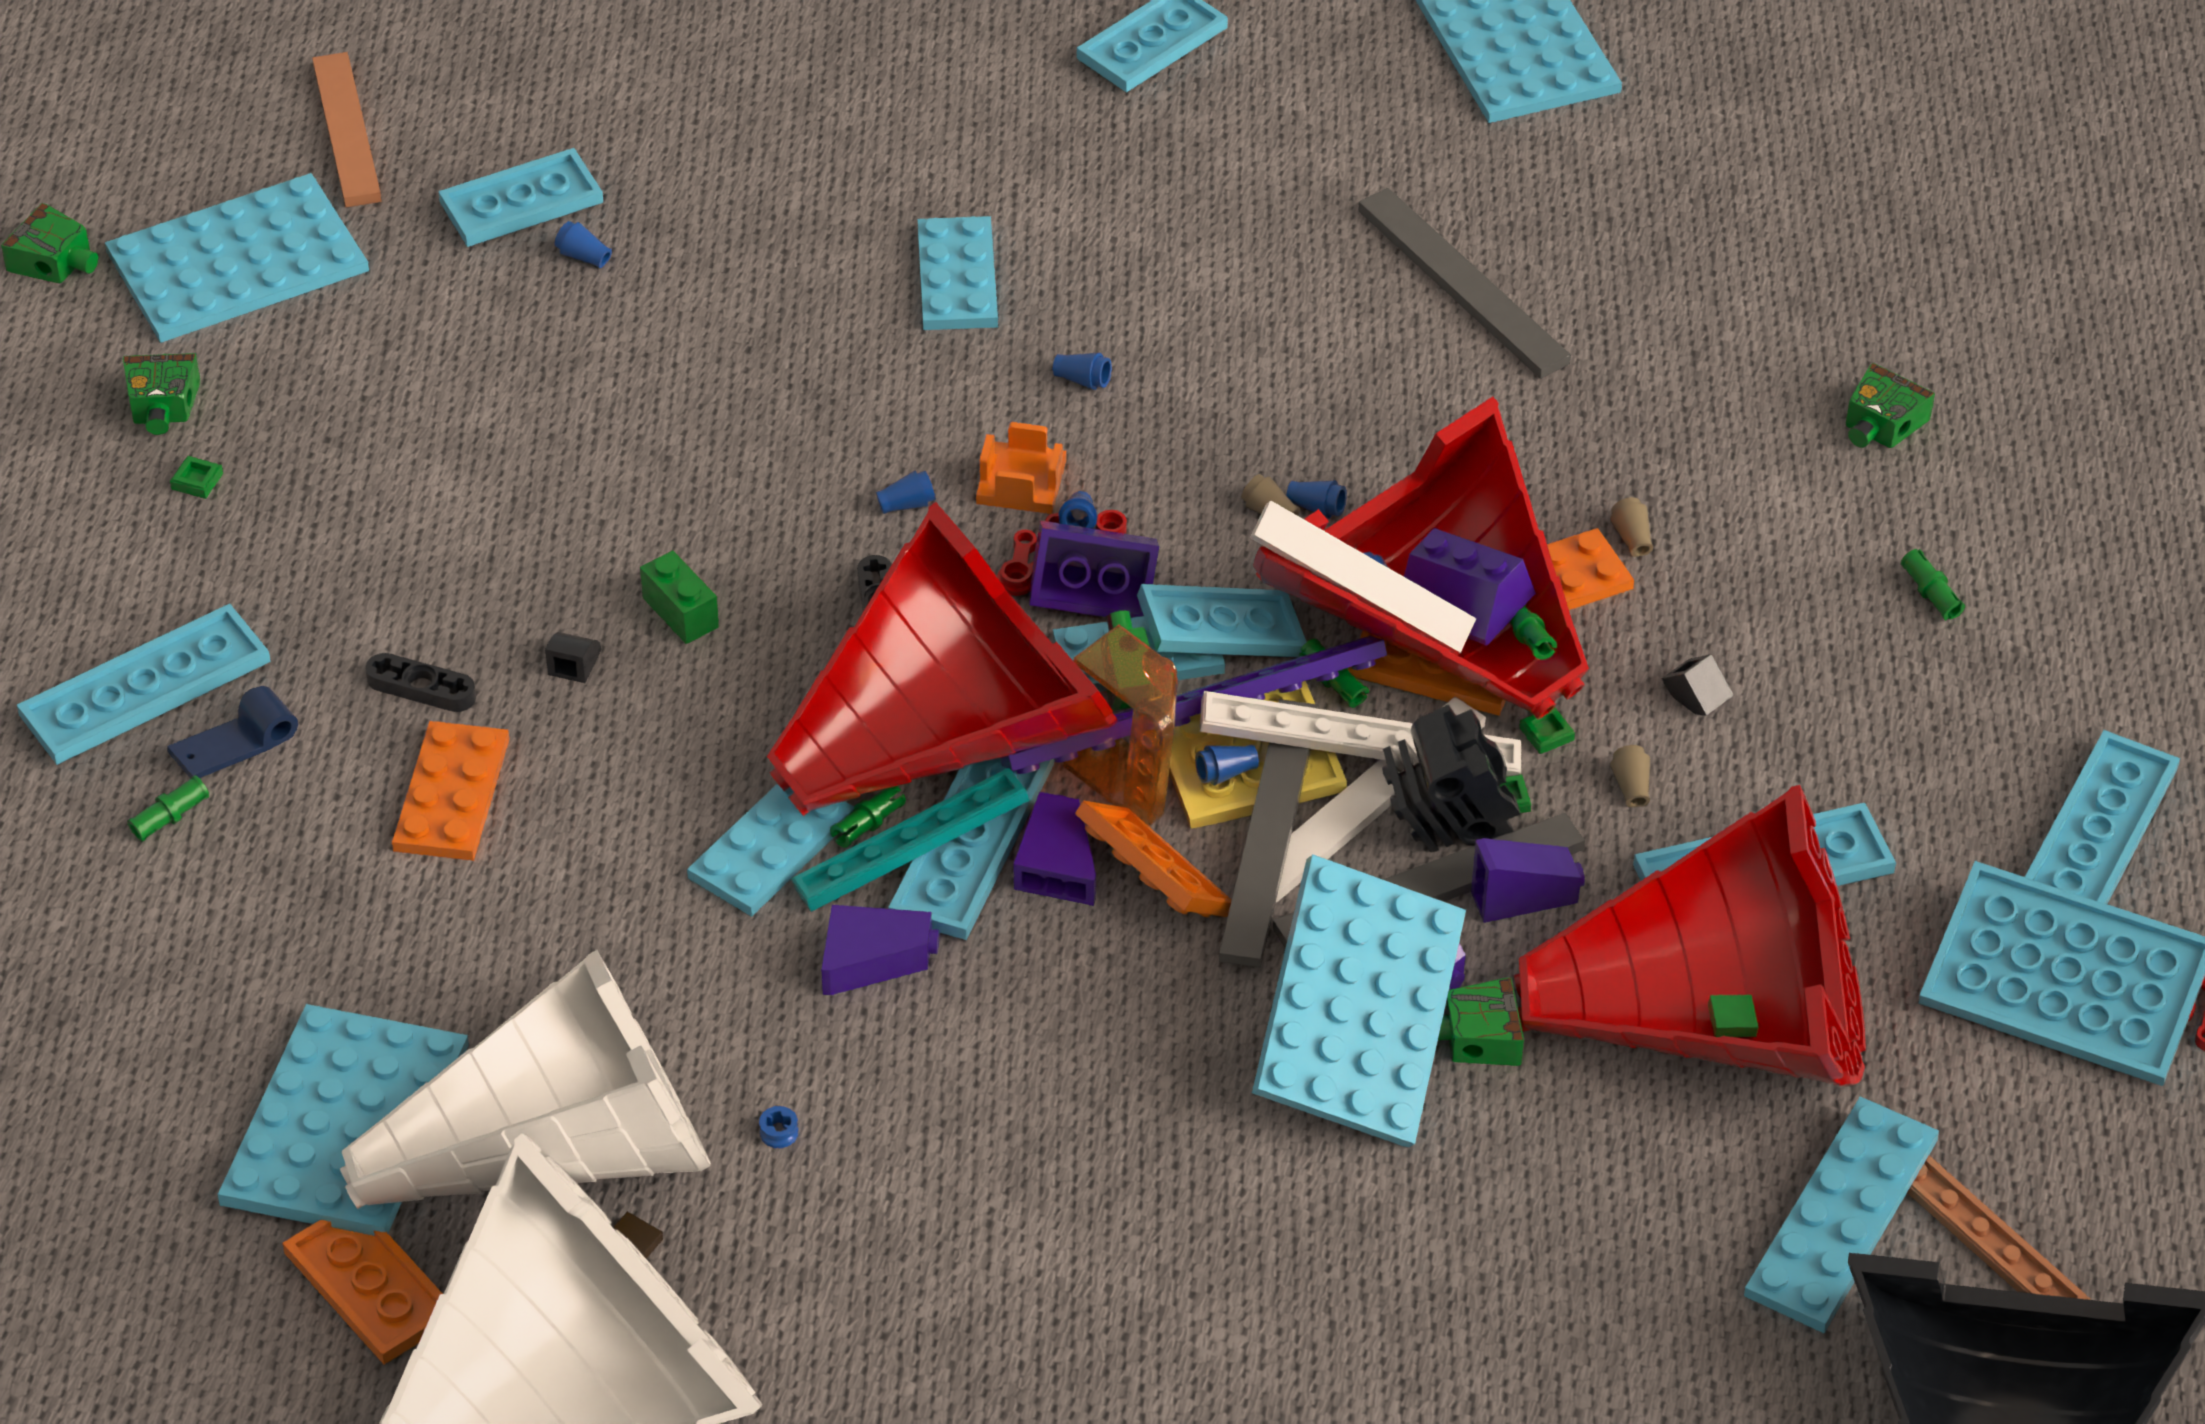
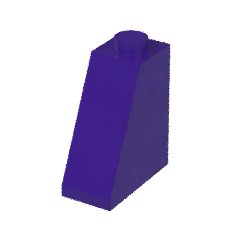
(1056, 853)
(1522, 878)
(875, 946)

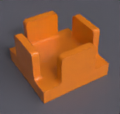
(1021, 472)

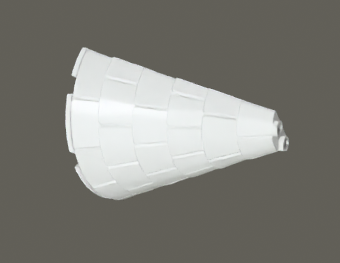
(559, 1071)
(561, 1323)

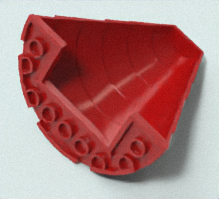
(1476, 492)
(932, 681)
(1729, 918)

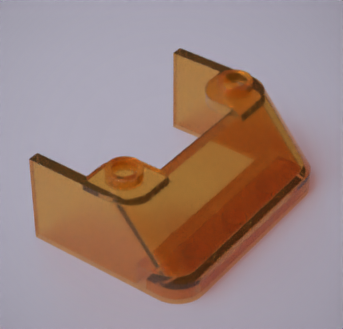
(1137, 771)

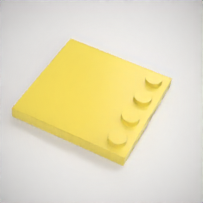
(1236, 796)

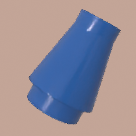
(581, 244)
(1085, 369)
(907, 493)
(1321, 495)
(1078, 511)
(1222, 763)

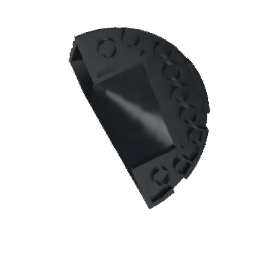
(2018, 1354)

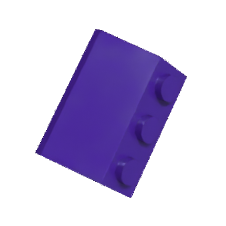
(1091, 569)
(1472, 578)

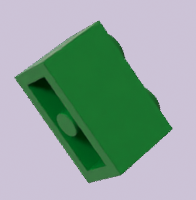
(679, 597)

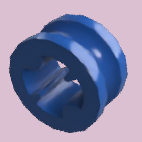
(775, 1138)

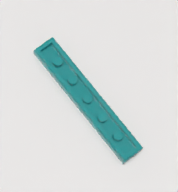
(910, 839)

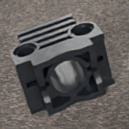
(1450, 781)

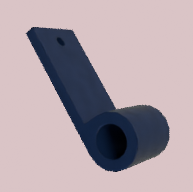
(260, 726)

